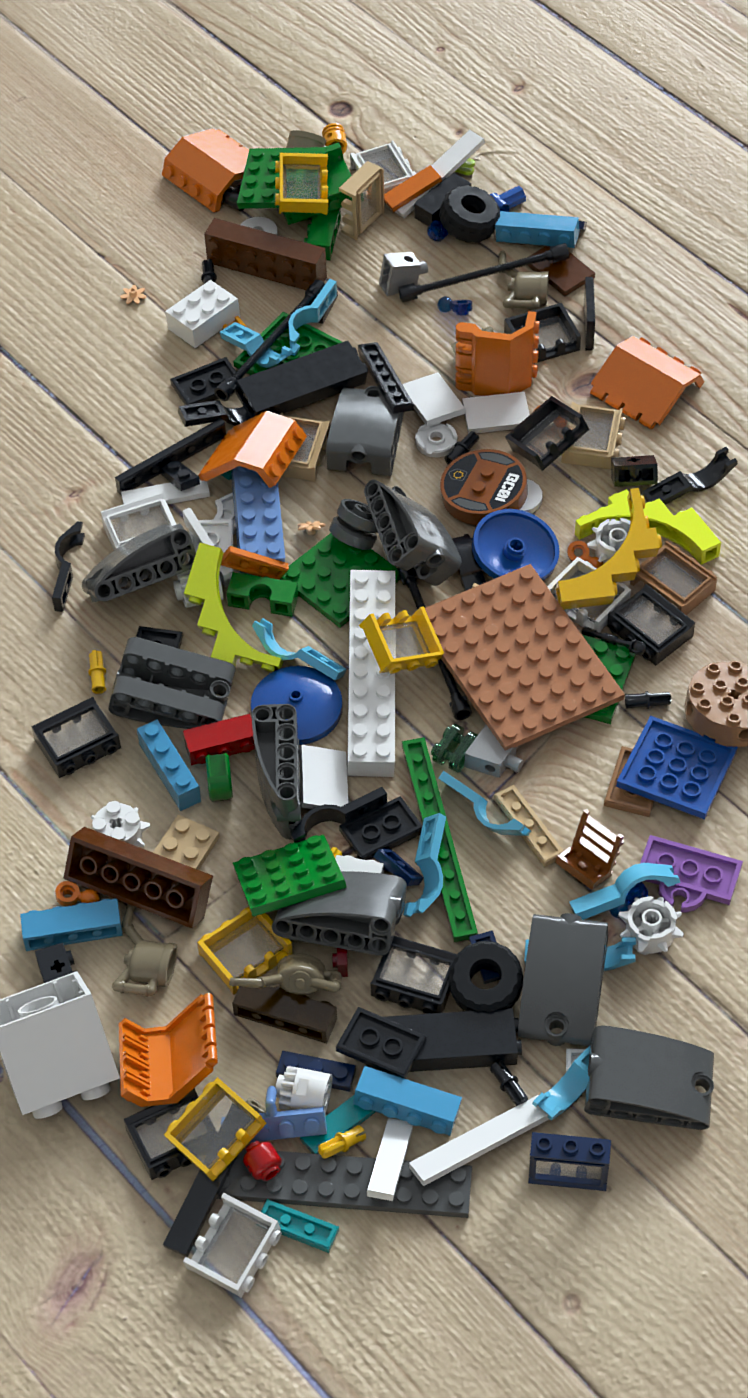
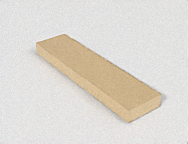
(540, 839)

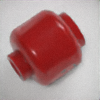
(262, 1160)

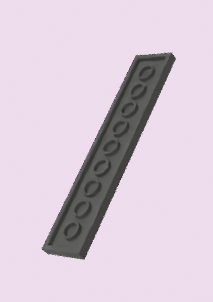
(344, 1184)

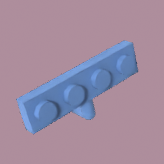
(290, 1122)

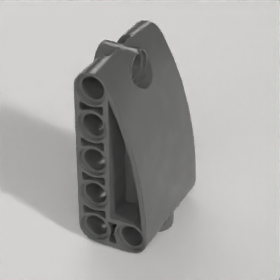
(363, 431)
(411, 534)
(138, 559)
(191, 688)
(278, 764)
(351, 918)
(563, 979)
(648, 1078)

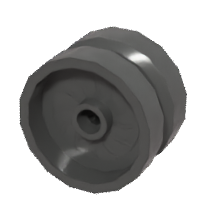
(354, 525)

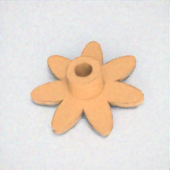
(133, 294)
(311, 527)

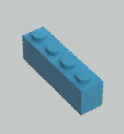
(537, 229)
(169, 765)
(71, 924)
(407, 1101)

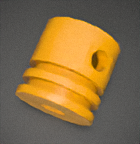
(335, 133)

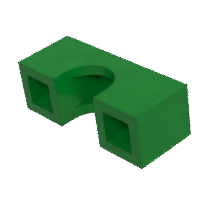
(246, 588)

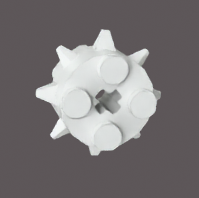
(609, 538)
(120, 823)
(651, 924)

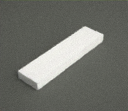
(170, 492)
(201, 536)
(390, 1159)

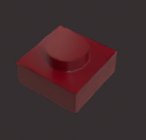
(340, 961)

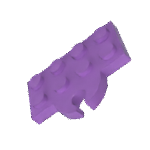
(700, 873)

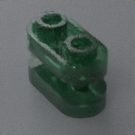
(444, 749)

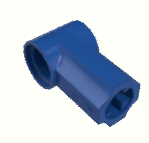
(510, 198)

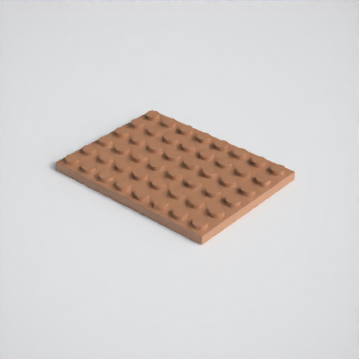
(520, 657)

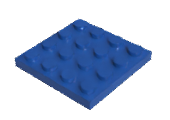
(676, 767)

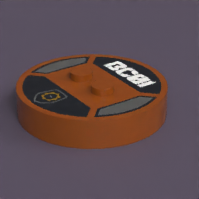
(483, 484)

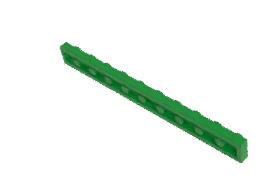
(430, 803)

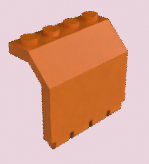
(206, 165)
(643, 381)
(259, 444)
(168, 1060)

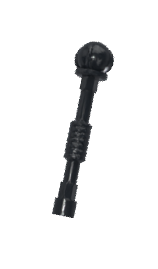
(634, 646)

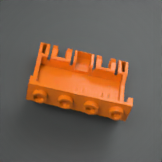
(496, 361)

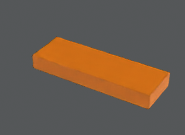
(412, 188)
(253, 563)

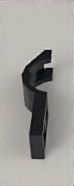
(211, 411)
(681, 483)
(68, 540)
(469, 570)
(338, 814)

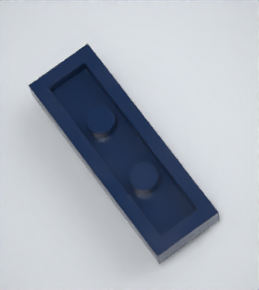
(341, 1072)

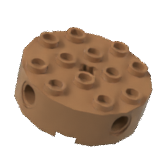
(719, 703)

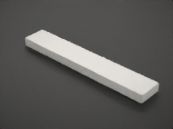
(449, 163)
(477, 1142)

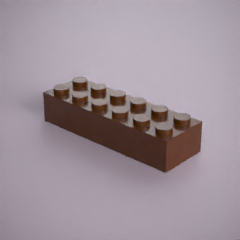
(264, 254)
(138, 877)

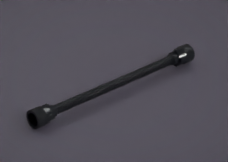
(556, 253)
(228, 386)
(459, 703)

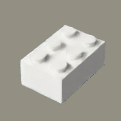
(202, 313)

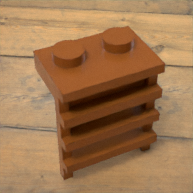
(586, 860)

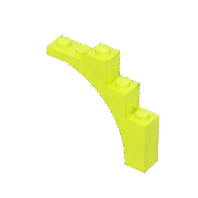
(684, 528)
(204, 587)

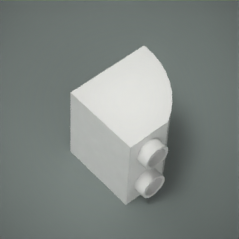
(54, 1046)

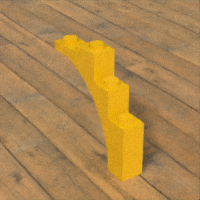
(600, 585)

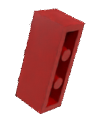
(220, 737)

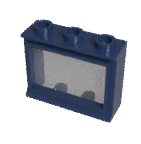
(569, 1161)

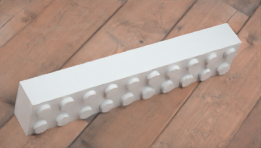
(370, 692)

